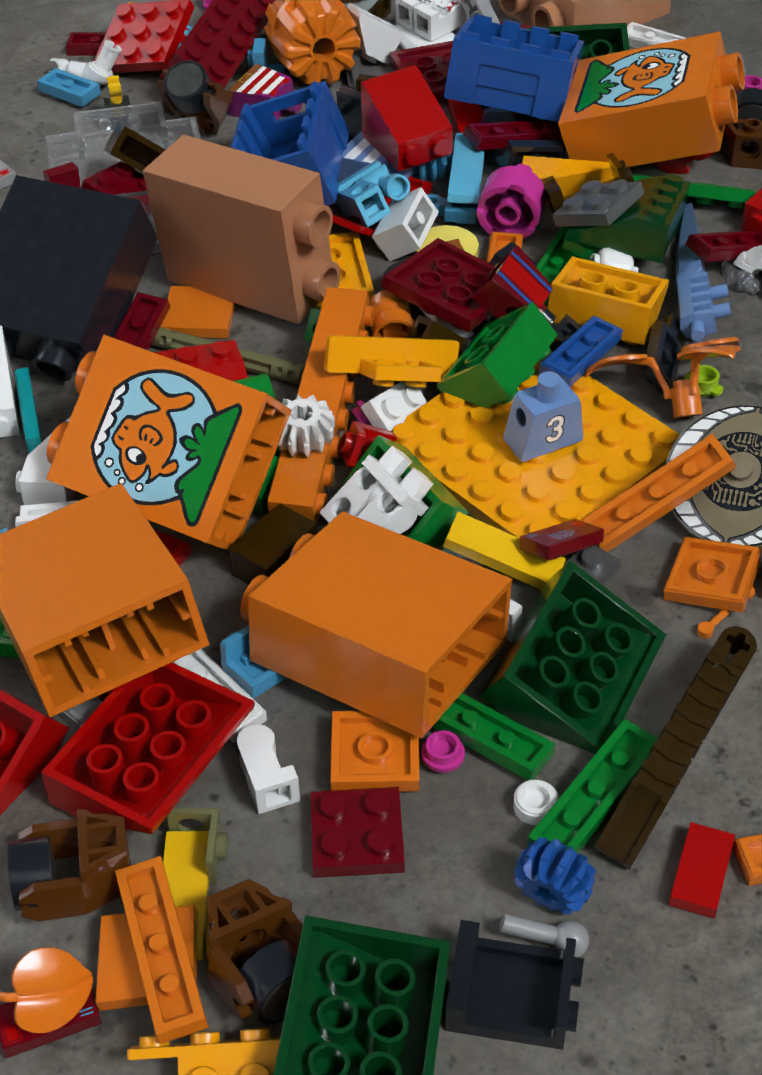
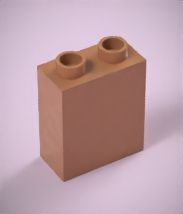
(242, 227)

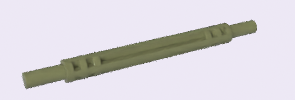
(254, 362)

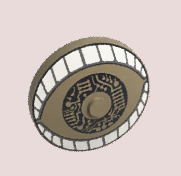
(733, 504)

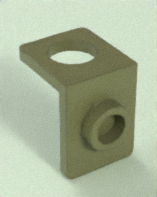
(217, 841)

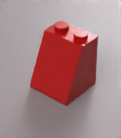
(404, 119)

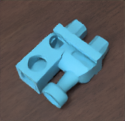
(365, 190)

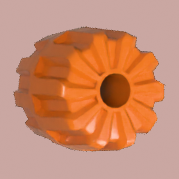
(312, 38)

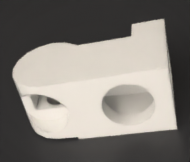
(266, 780)

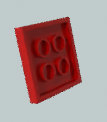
(147, 34)

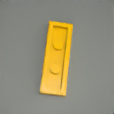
(499, 551)
(188, 875)

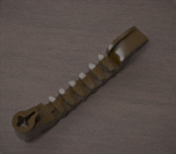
(676, 746)

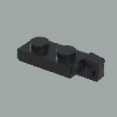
(664, 349)

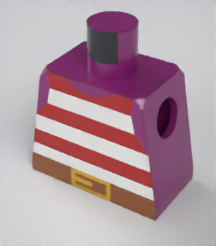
(260, 85)

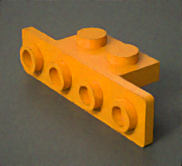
(391, 358)
(208, 1055)

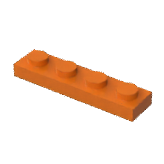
(661, 491)
(161, 951)

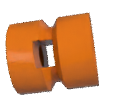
(391, 316)

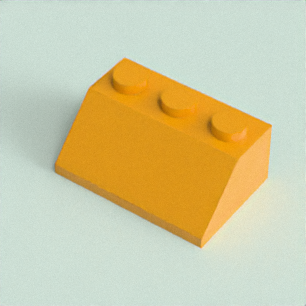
(610, 293)

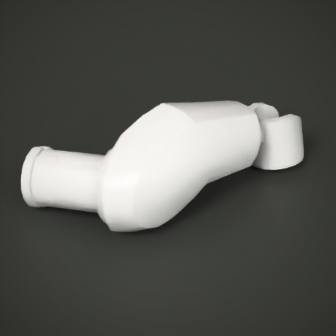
(96, 70)

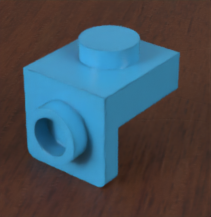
(259, 56)
(237, 664)

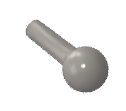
(547, 933)

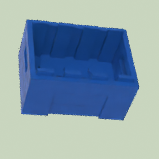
(512, 67)
(304, 140)

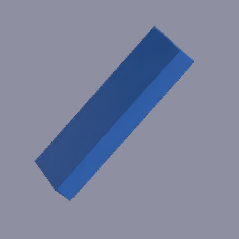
(582, 350)

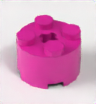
(511, 201)

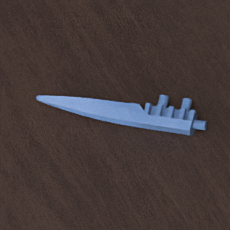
(693, 287)

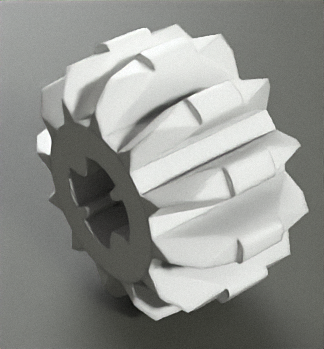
(308, 426)

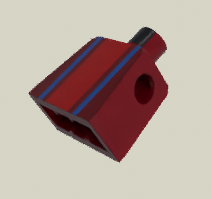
(513, 285)

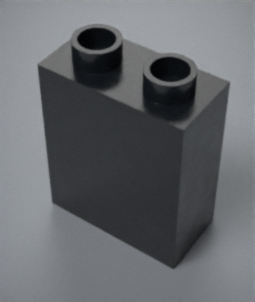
(67, 270)

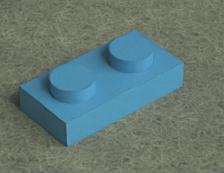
(69, 87)

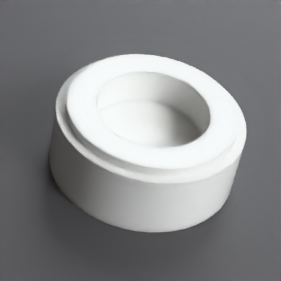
(534, 800)

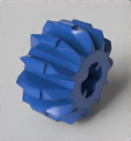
(554, 875)

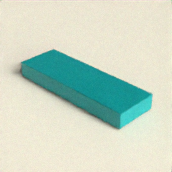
(28, 409)

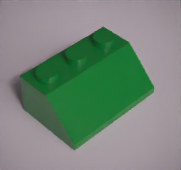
(500, 358)
(443, 506)

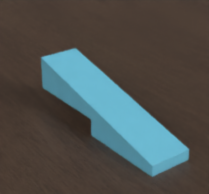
(465, 172)

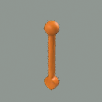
(706, 629)

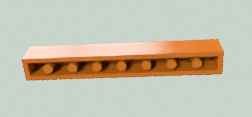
(303, 480)

